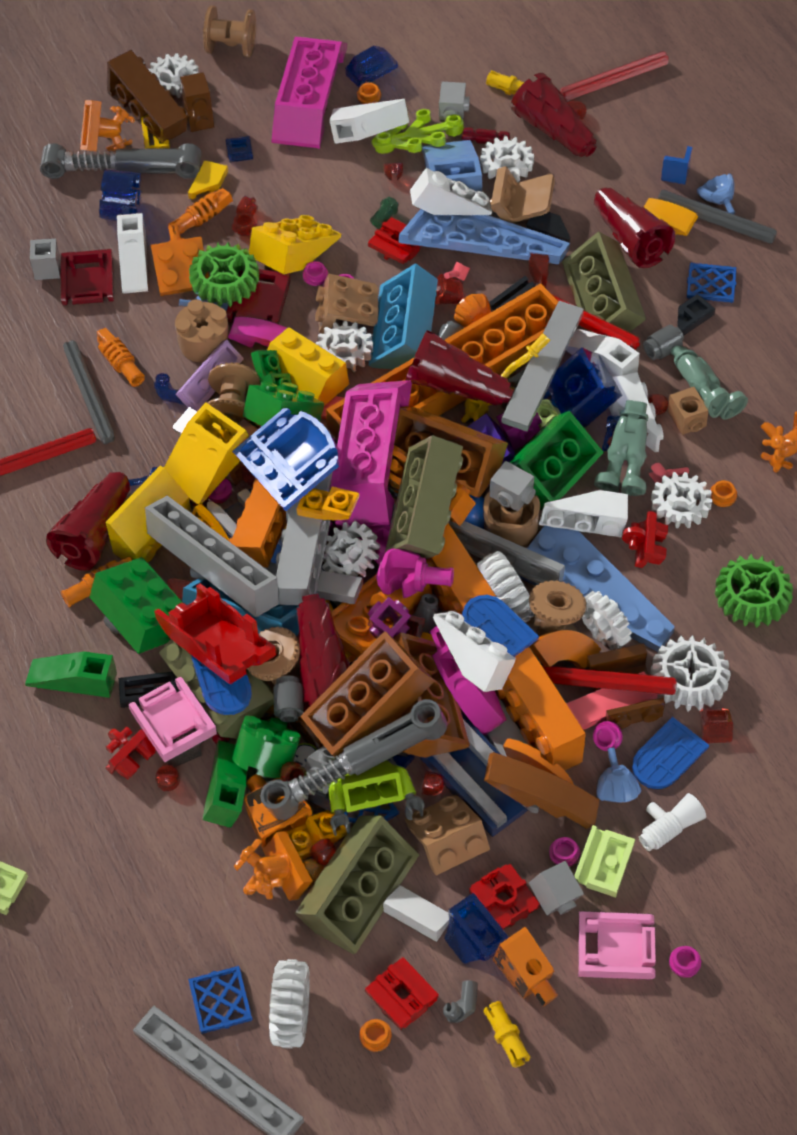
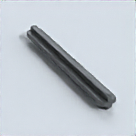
(722, 218)
(89, 392)

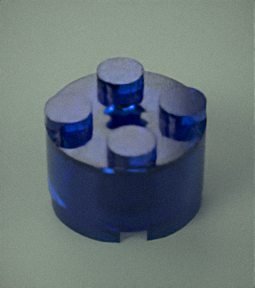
(119, 194)

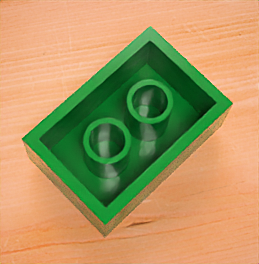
(557, 457)
(128, 599)

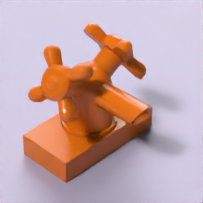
(97, 126)
(784, 445)
(280, 865)

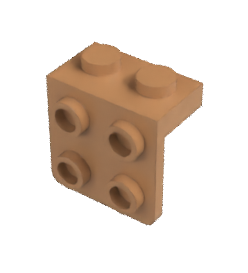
(521, 200)
(347, 301)
(449, 833)

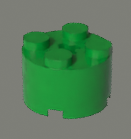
(265, 746)

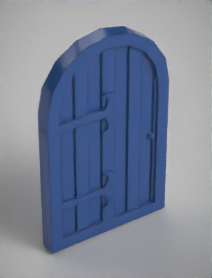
(499, 623)
(220, 695)
(667, 755)

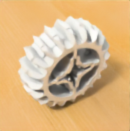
(506, 584)
(705, 665)
(289, 1003)

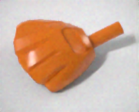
(472, 309)

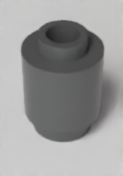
(661, 342)
(288, 699)

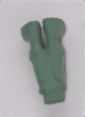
(701, 376)
(628, 445)

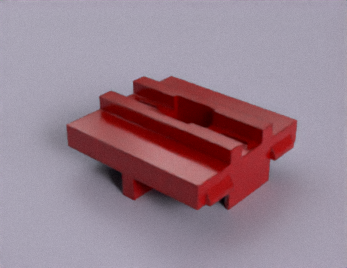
(387, 243)
(505, 880)
(399, 1010)

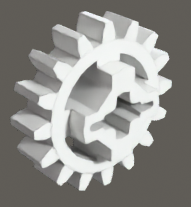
(171, 69)
(507, 154)
(345, 344)
(681, 500)
(350, 551)
(606, 621)

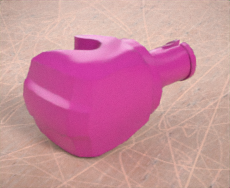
(410, 572)

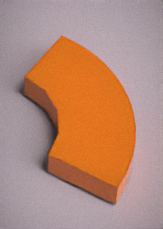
(566, 646)
(531, 756)

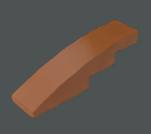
(540, 788)

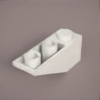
(367, 120)
(443, 196)
(132, 253)
(616, 354)
(635, 390)
(591, 512)
(477, 657)

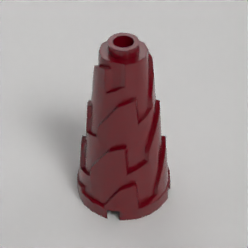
(549, 111)
(635, 228)
(453, 371)
(83, 530)
(320, 648)

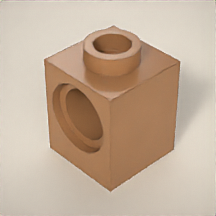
(688, 410)

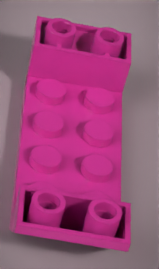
(306, 91)
(367, 448)

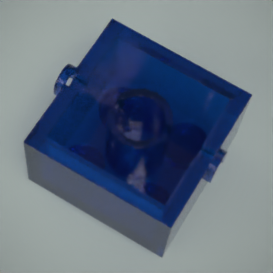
(583, 387)

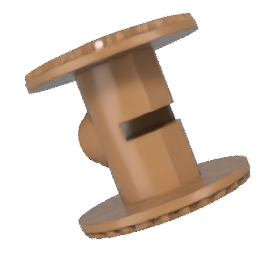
(229, 31)
(232, 384)
(555, 607)
(286, 659)

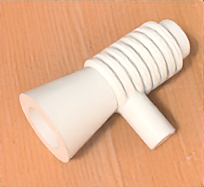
(671, 823)

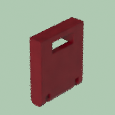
(89, 283)
(266, 300)

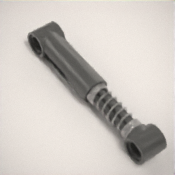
(181, 161)
(357, 758)

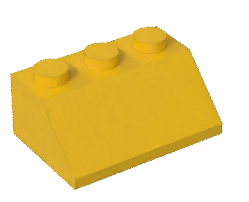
(310, 365)
(128, 524)

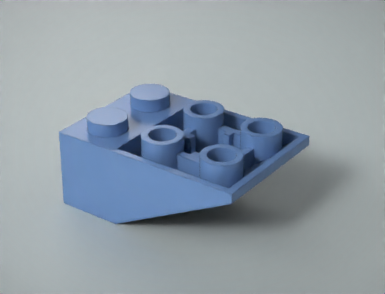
(456, 161)

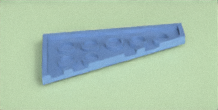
(481, 235)
(593, 572)

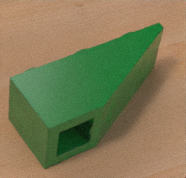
(74, 673)
(225, 788)

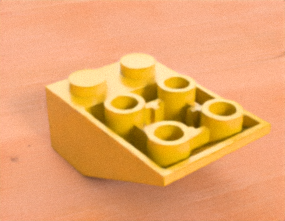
(291, 243)
(205, 453)

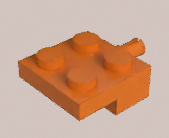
(174, 260)

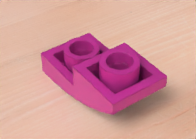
(252, 330)

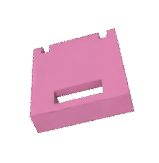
(170, 716)
(622, 945)

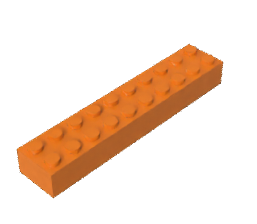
(492, 340)
(528, 691)

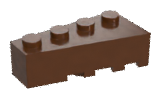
(145, 96)

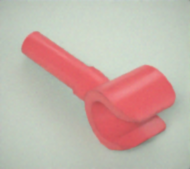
(459, 271)
(659, 471)

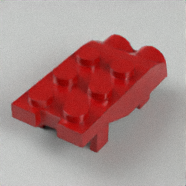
(217, 634)

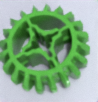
(224, 283)
(754, 599)

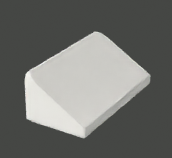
(416, 913)

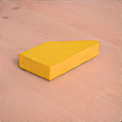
(208, 179)

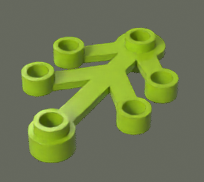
(416, 135)

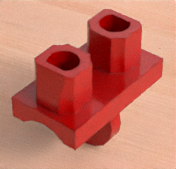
(642, 538)
(121, 761)

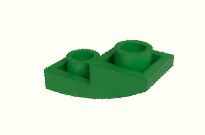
(268, 367)

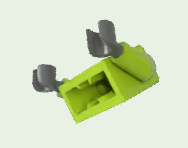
(372, 788)

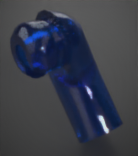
(165, 389)

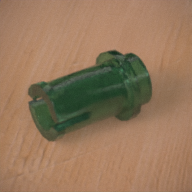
(388, 208)

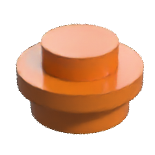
(368, 93)
(723, 493)
(375, 1035)

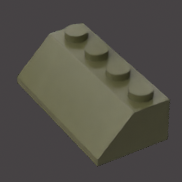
(604, 283)
(425, 497)
(226, 725)
(357, 882)

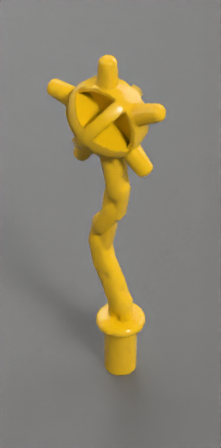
(476, 409)

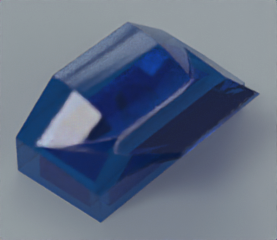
(370, 65)
(473, 931)

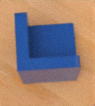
(676, 169)

